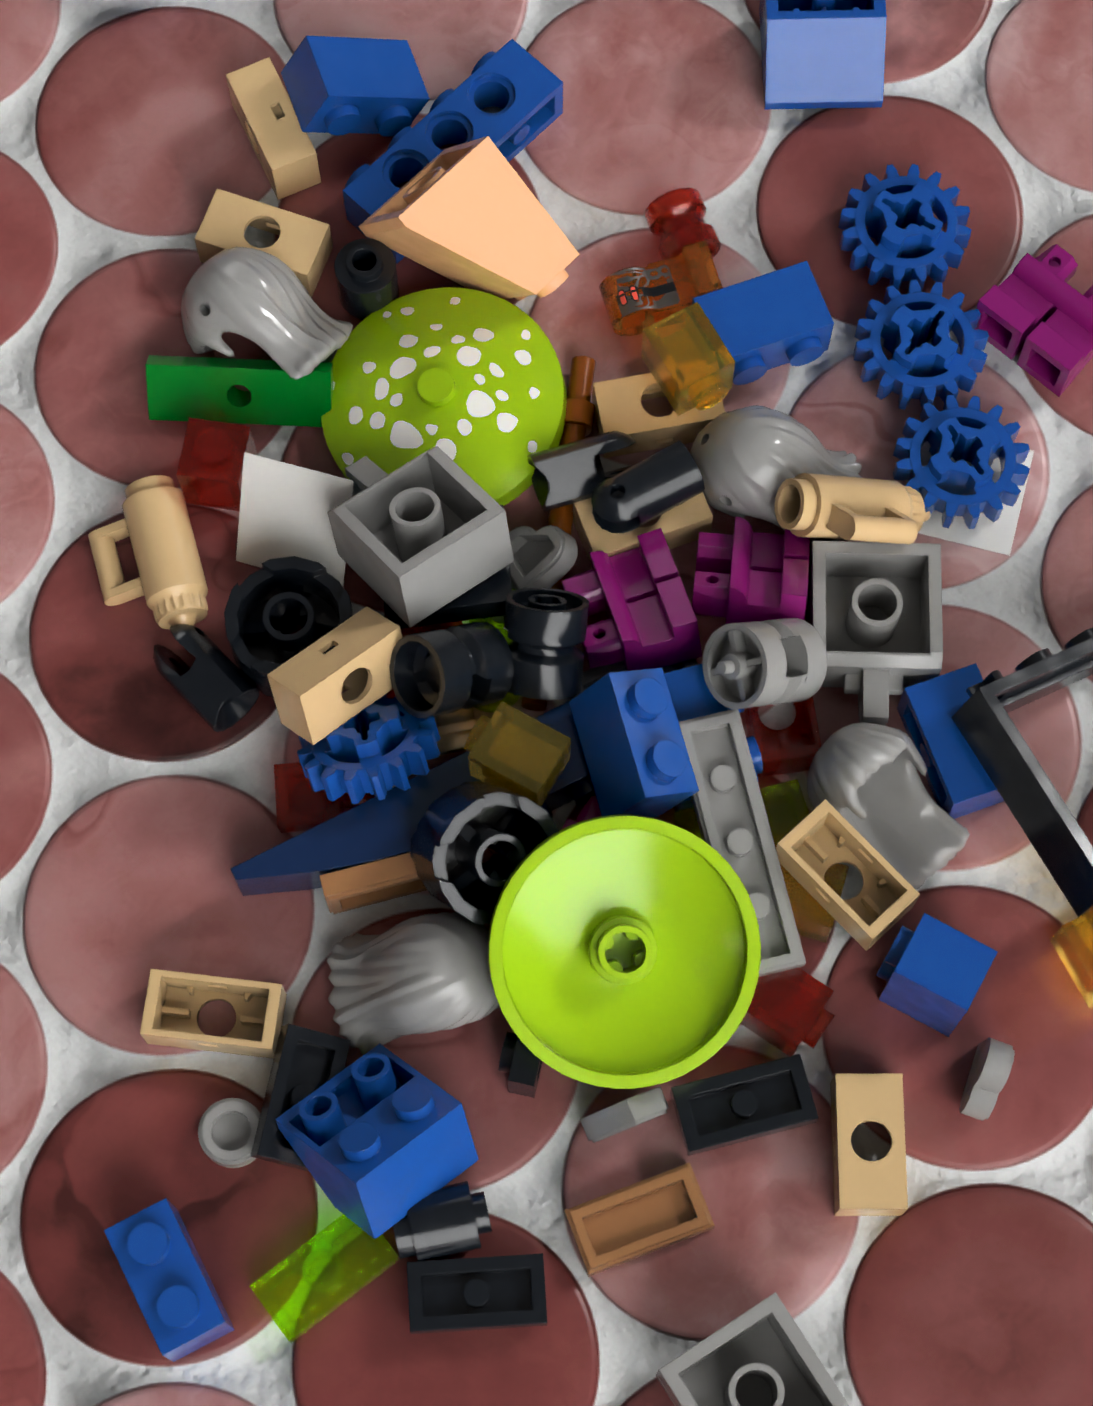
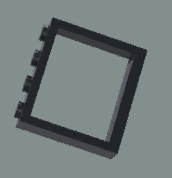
(1017, 771)

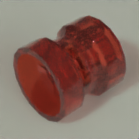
(680, 222)

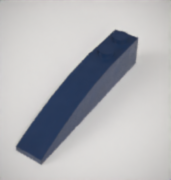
(386, 826)

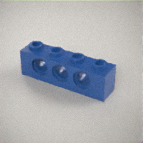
(503, 79)

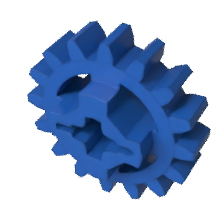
(907, 203)
(912, 321)
(965, 436)
(371, 752)

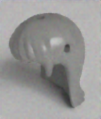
(263, 301)
(752, 452)
(875, 786)
(411, 979)

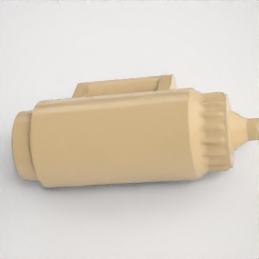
(850, 508)
(162, 550)

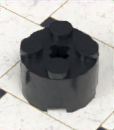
(271, 601)
(458, 831)

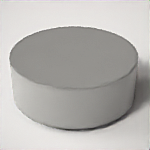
(229, 1132)

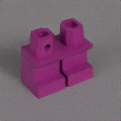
(1042, 318)
(751, 575)
(644, 605)

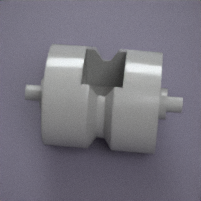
(764, 663)

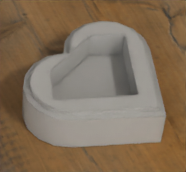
(541, 556)
(986, 1078)
(625, 1115)

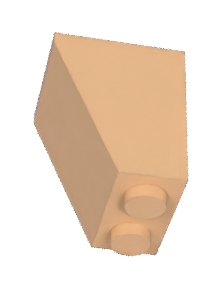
(475, 225)

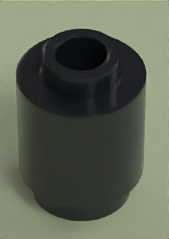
(366, 277)
(443, 1224)

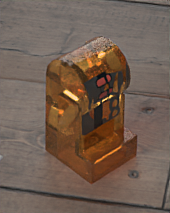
(648, 294)

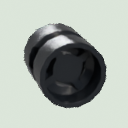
(545, 635)
(451, 669)

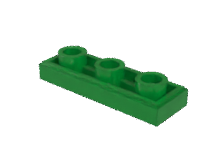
(206, 390)

